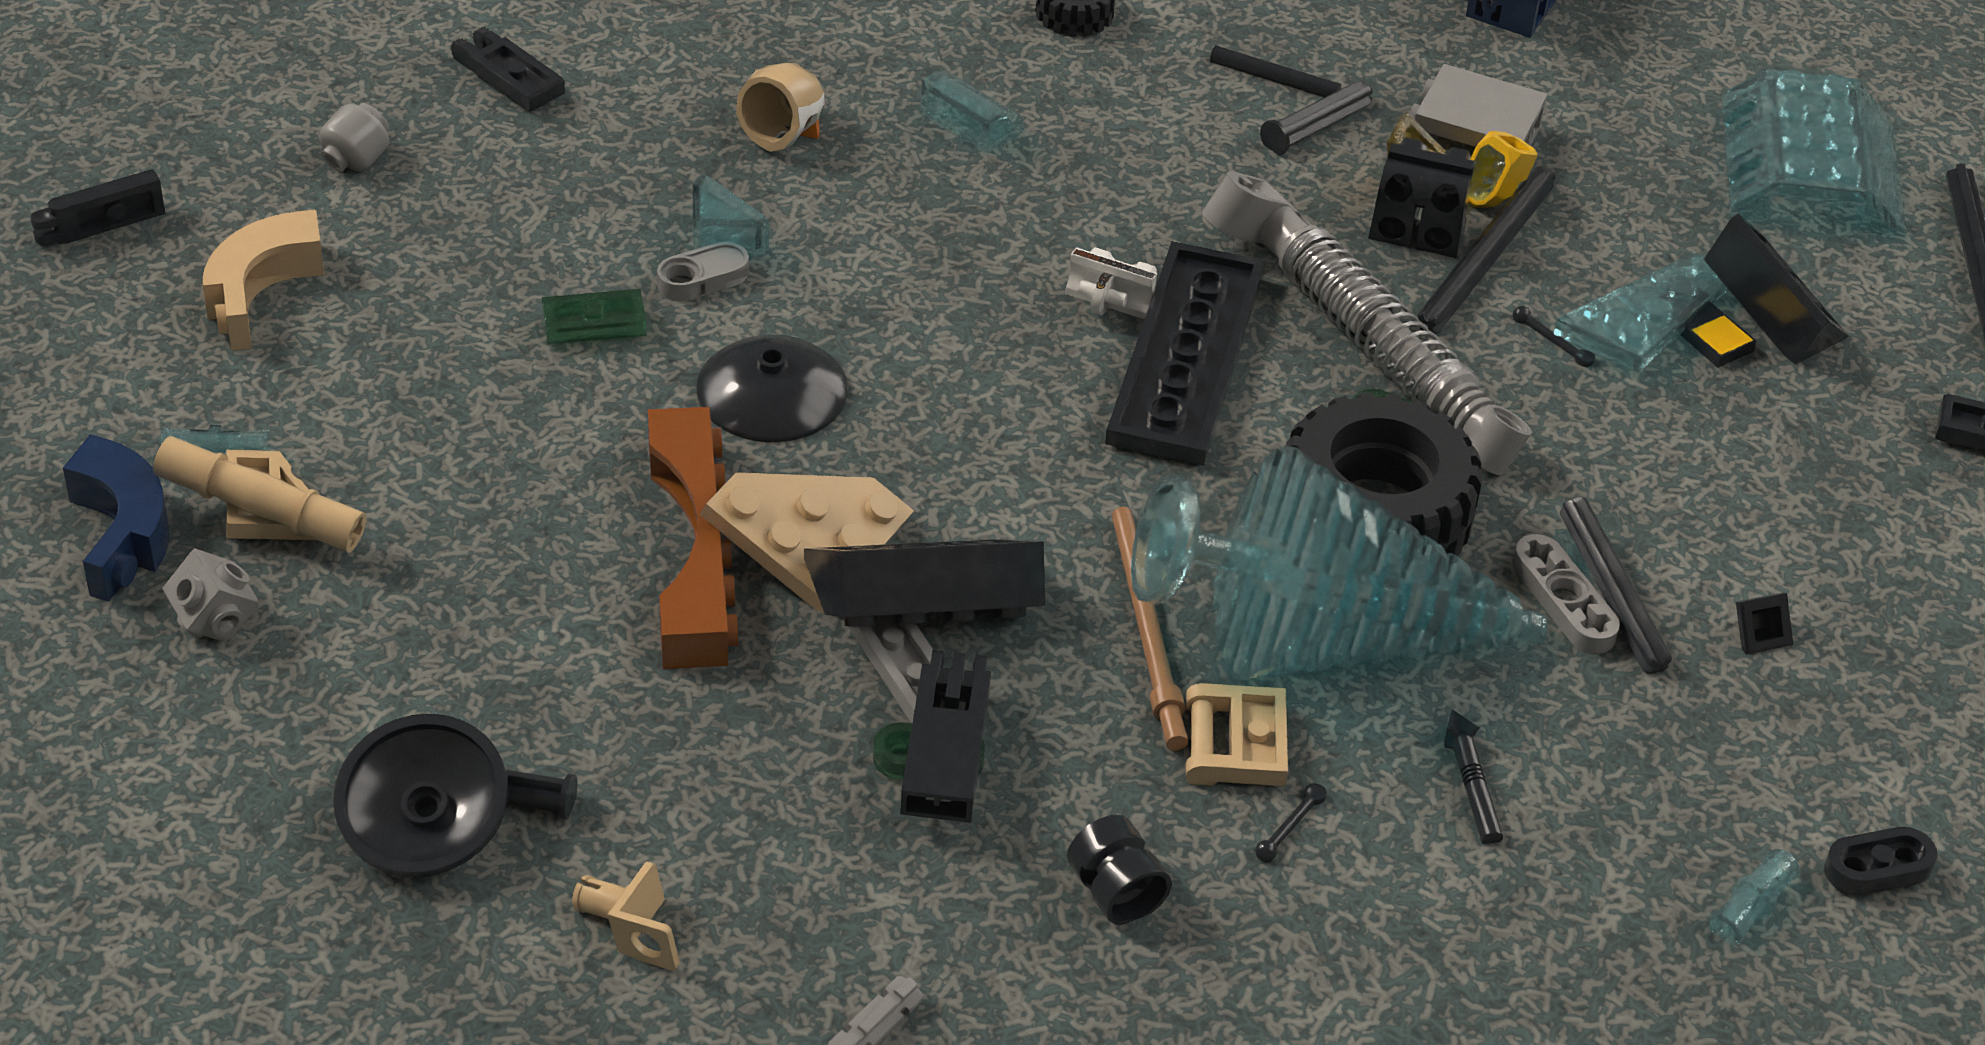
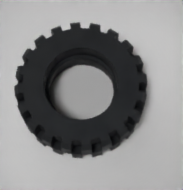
(1404, 447)

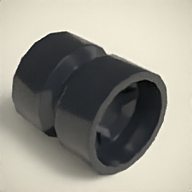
(1118, 870)

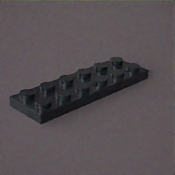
(1185, 353)

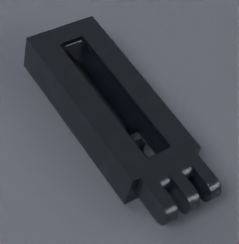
(944, 741)

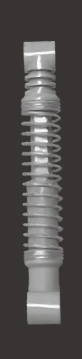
(1311, 258)

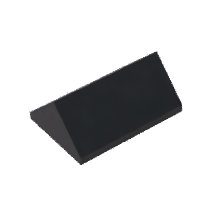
(1772, 292)

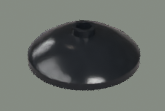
(772, 388)
(414, 766)

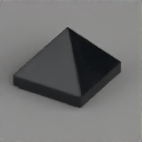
(1764, 623)

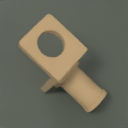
(630, 914)

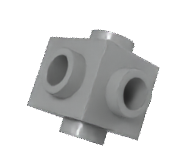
(210, 596)

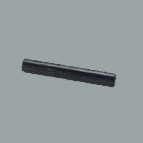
(1615, 585)

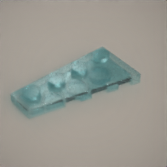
(1645, 314)

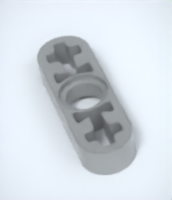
(1564, 574)

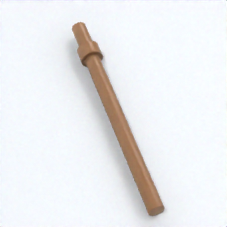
(1165, 697)

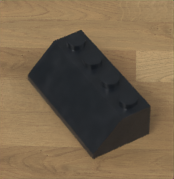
(928, 578)

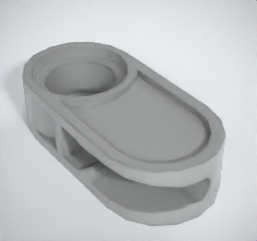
(709, 267)

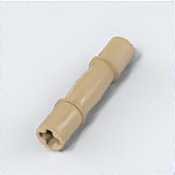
(259, 494)

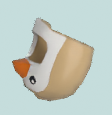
(780, 98)

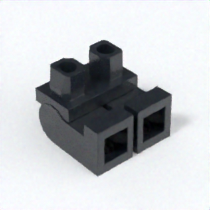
(1426, 181)

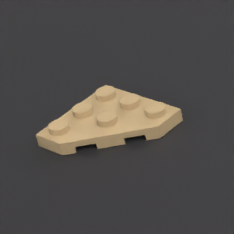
(784, 513)

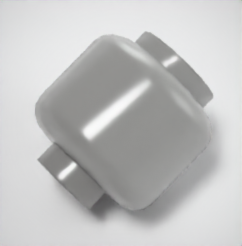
(354, 137)

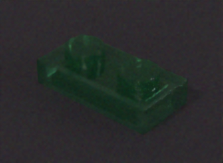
(594, 316)

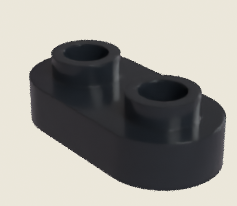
(1876, 861)

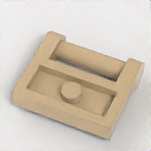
(1255, 735)

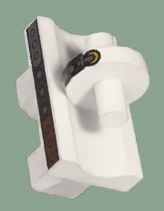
(1111, 283)

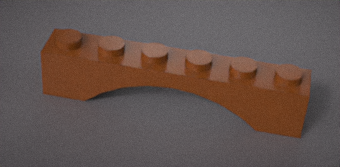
(694, 605)

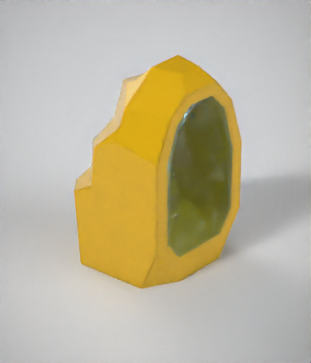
(1499, 168)

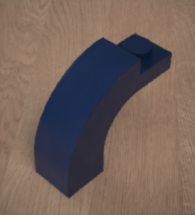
(123, 486)

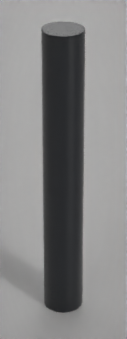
(1273, 72)

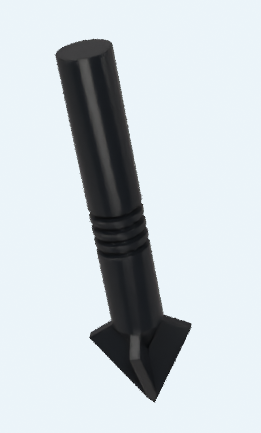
(1460, 739)

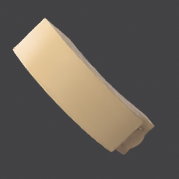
(254, 259)

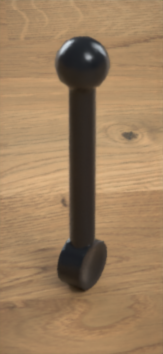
(1582, 357)
(1314, 795)

